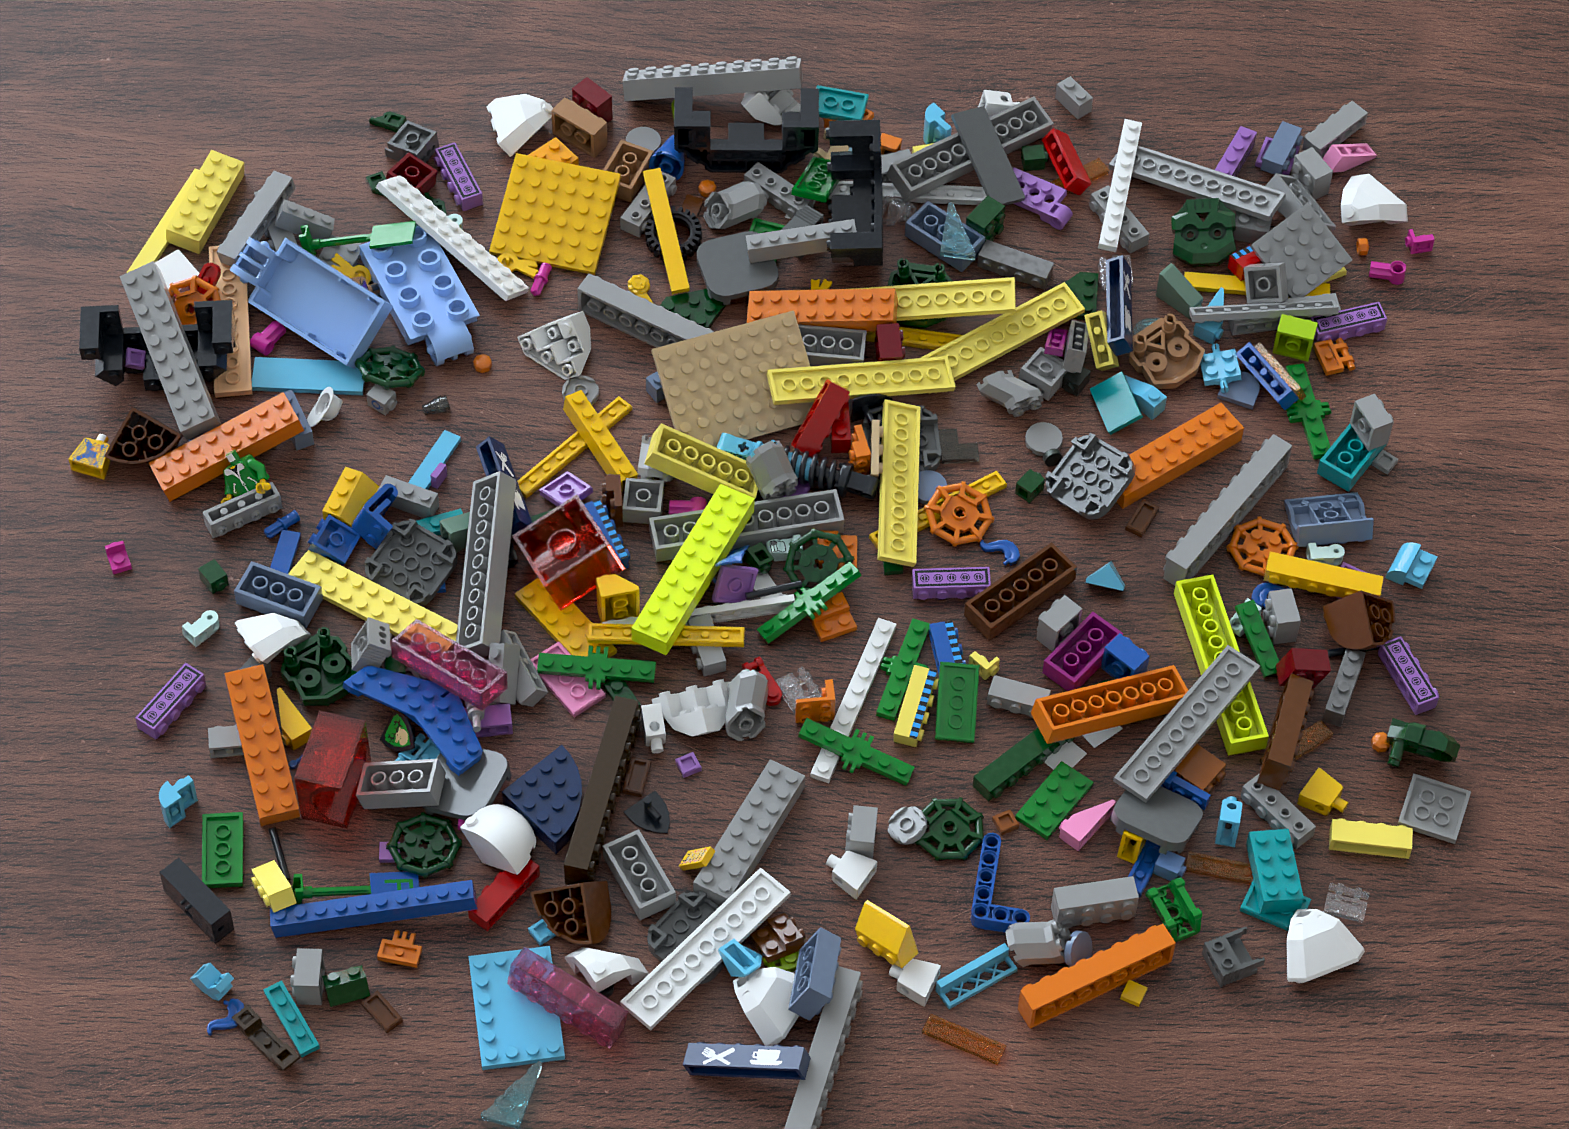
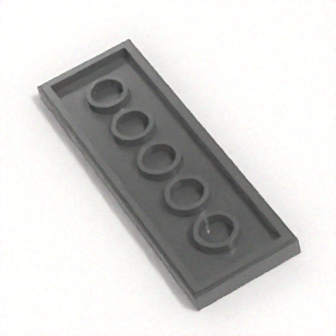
(988, 156)

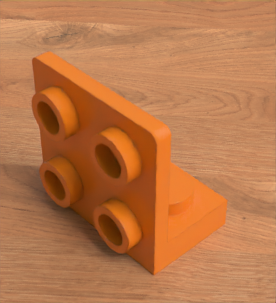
(818, 708)

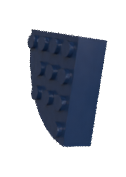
(549, 798)

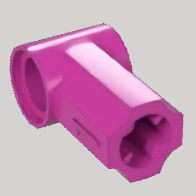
(1393, 272)
(265, 341)
(682, 506)

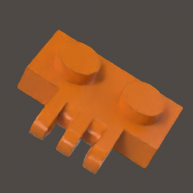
(400, 950)

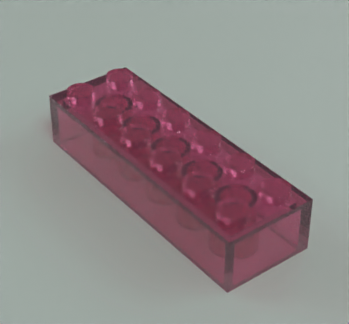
(449, 664)
(567, 998)

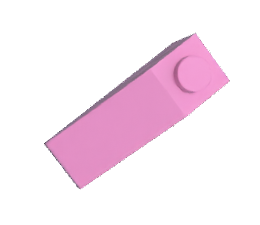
(1346, 156)
(1084, 824)

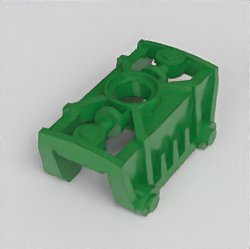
(1182, 905)

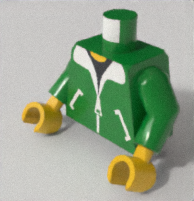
(244, 475)

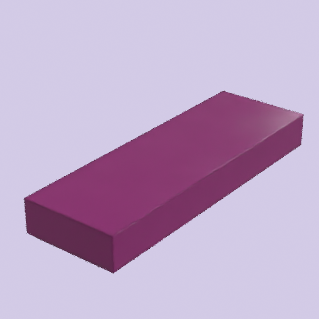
(1056, 342)

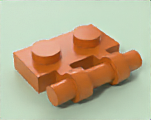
(1329, 358)

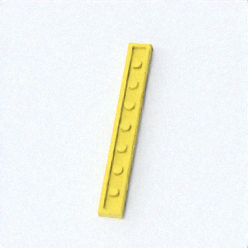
(157, 242)

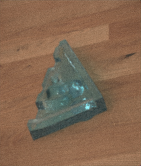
(955, 239)
(512, 1105)

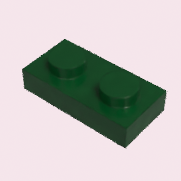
(620, 689)

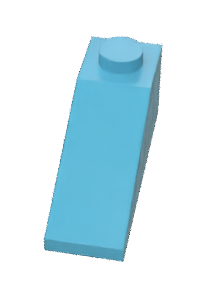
(1211, 330)
(1148, 398)

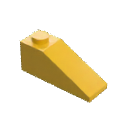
(293, 725)

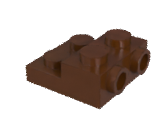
(613, 498)
(778, 938)

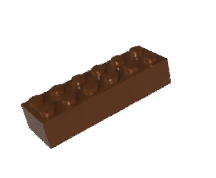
(1020, 591)
(1286, 732)

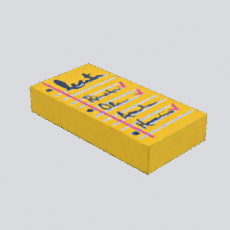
(697, 858)

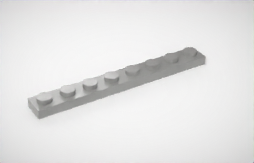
(1263, 310)

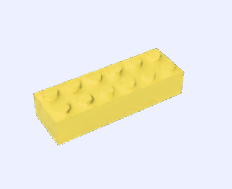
(205, 202)
(698, 462)

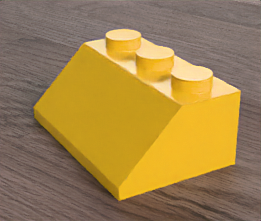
(349, 496)
(616, 598)
(885, 935)

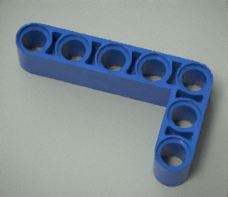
(982, 888)

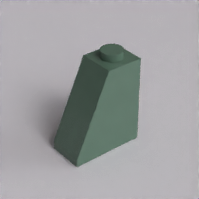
(1177, 291)
(455, 530)

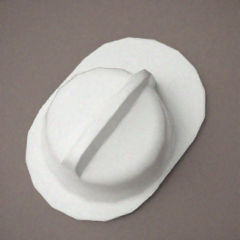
(325, 408)

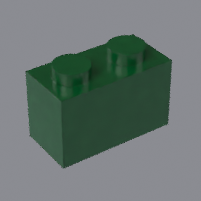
(346, 986)

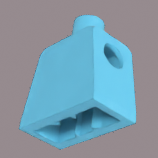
(1229, 813)

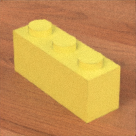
(1097, 331)
(273, 886)

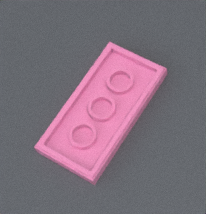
(570, 690)

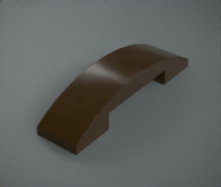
(264, 1039)

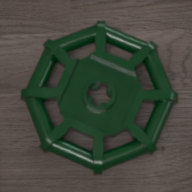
(390, 367)
(815, 552)
(960, 832)
(420, 835)

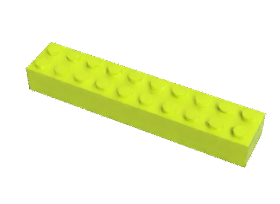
(692, 569)
(1209, 634)

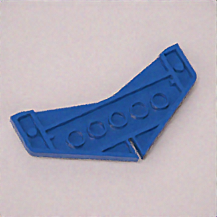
(427, 705)

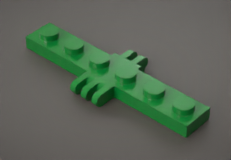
(1309, 412)
(809, 602)
(596, 667)
(901, 668)
(856, 751)

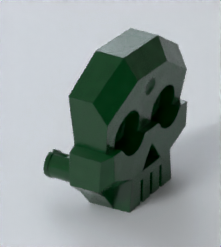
(1204, 247)
(915, 273)
(314, 661)
(1415, 739)

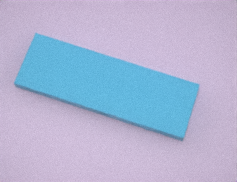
(305, 376)

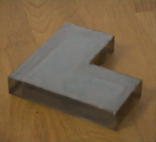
(953, 451)

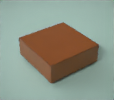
(1005, 822)

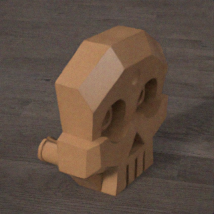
(1174, 365)

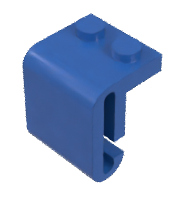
(371, 524)

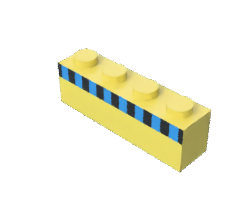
(915, 706)

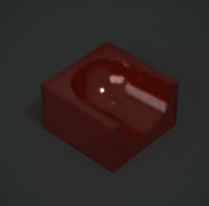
(568, 551)
(332, 769)

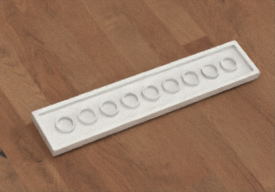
(452, 237)
(699, 951)

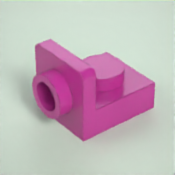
(1420, 243)
(118, 557)

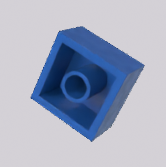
(1124, 658)

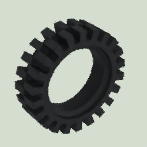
(681, 217)

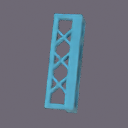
(974, 969)

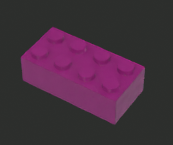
(1080, 653)

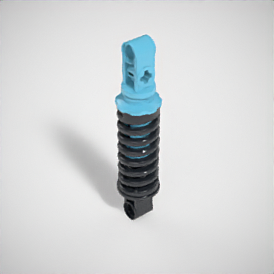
(809, 470)

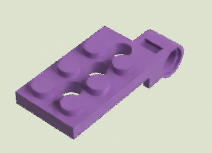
(1054, 212)

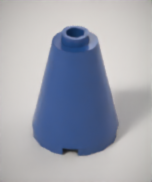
(668, 159)

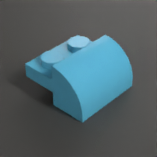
(935, 125)
(1411, 565)
(176, 799)

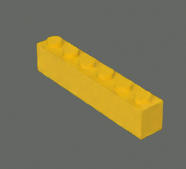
(598, 437)
(1319, 576)

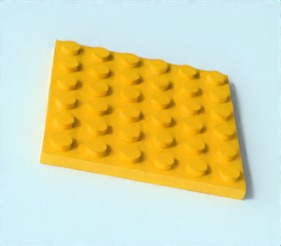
(555, 213)

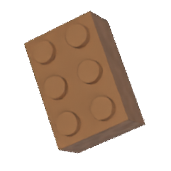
(579, 127)
(630, 162)

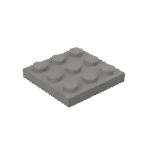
(1434, 808)

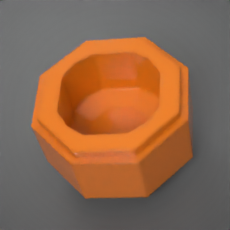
(706, 188)
(1362, 246)
(482, 363)
(1378, 742)

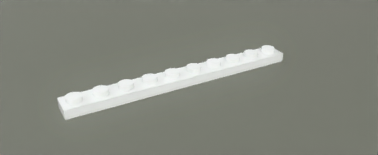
(1120, 185)
(946, 193)
(733, 611)
(855, 695)

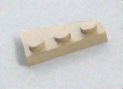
(876, 449)

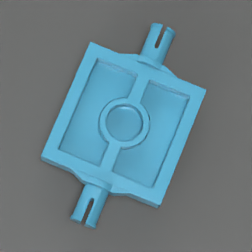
(1220, 368)

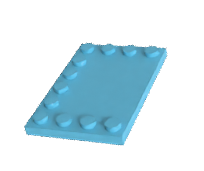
(508, 1023)

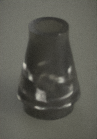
(437, 405)

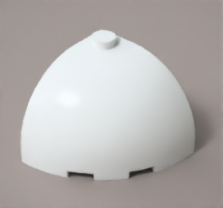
(500, 837)

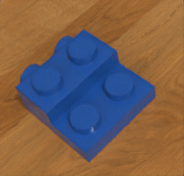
(333, 540)

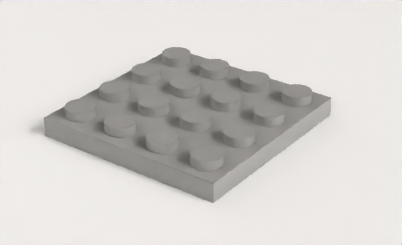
(1306, 248)

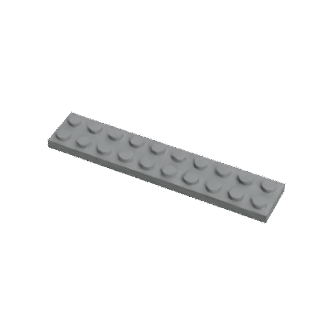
(1205, 183)
(1186, 723)

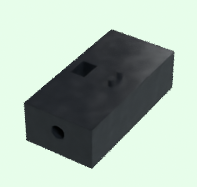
(197, 900)

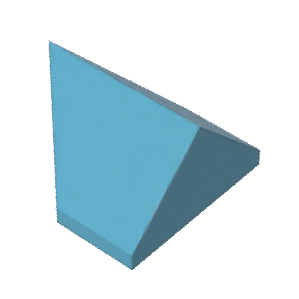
(1107, 577)
(739, 959)

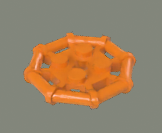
(188, 297)
(963, 523)
(1257, 538)

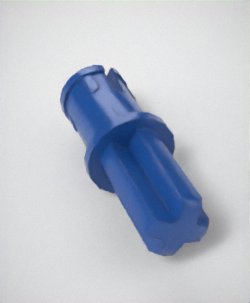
(282, 524)

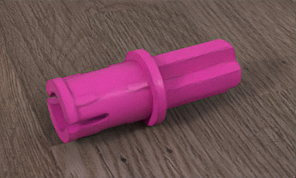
(540, 279)

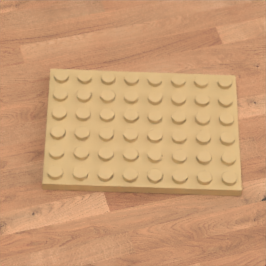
(722, 381)

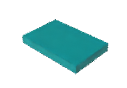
(841, 104)
(1116, 403)
(1279, 919)

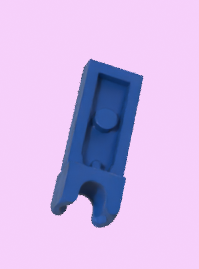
(1186, 790)

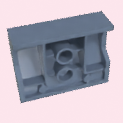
(1328, 519)

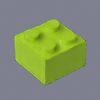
(1295, 337)

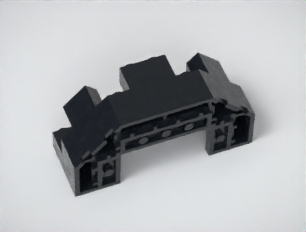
(746, 140)
(866, 194)
(106, 342)

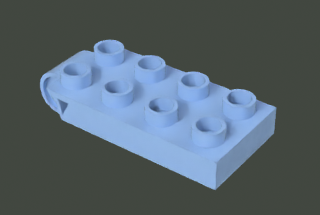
(424, 295)
(312, 298)

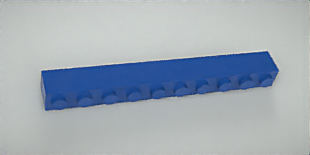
(374, 908)

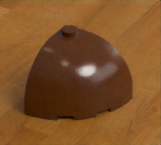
(142, 439)
(1360, 620)
(576, 911)

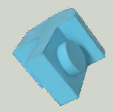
(212, 982)

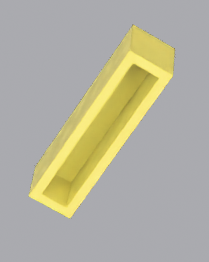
(1370, 838)

